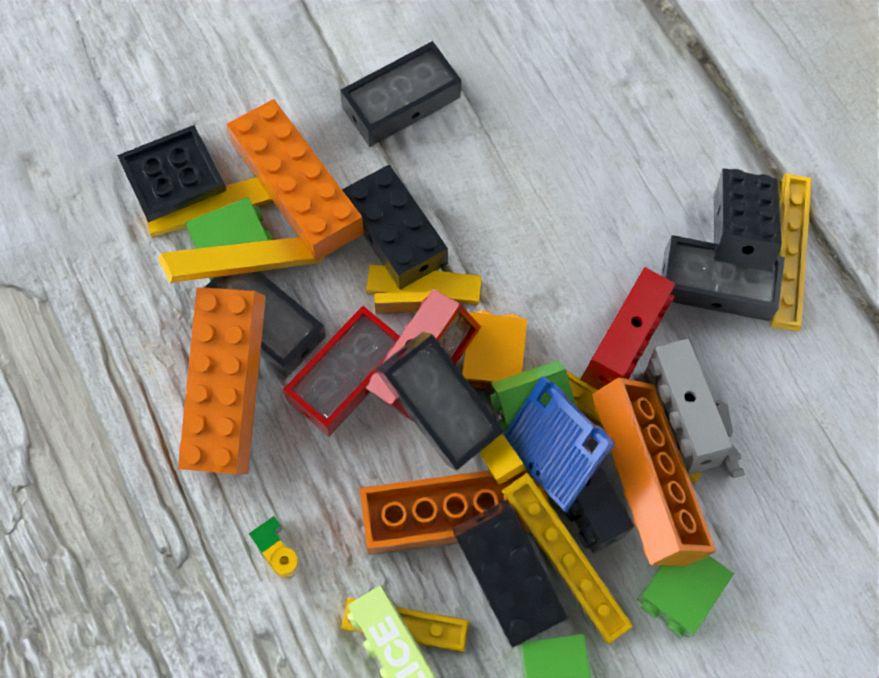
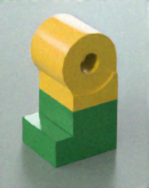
(281, 559)

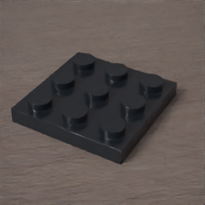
(171, 173)

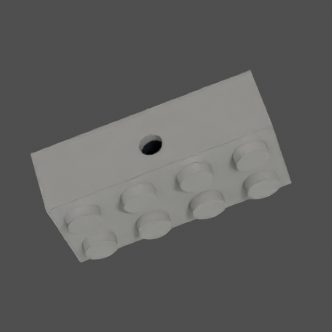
(688, 406)

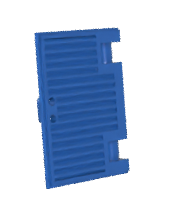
(555, 443)

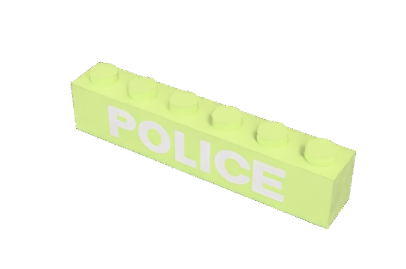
(388, 636)

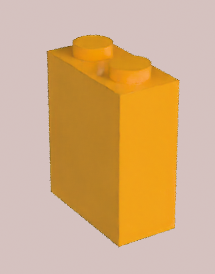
(495, 350)

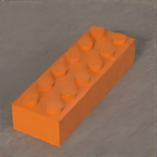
(295, 179)
(222, 381)
(653, 474)
(426, 510)

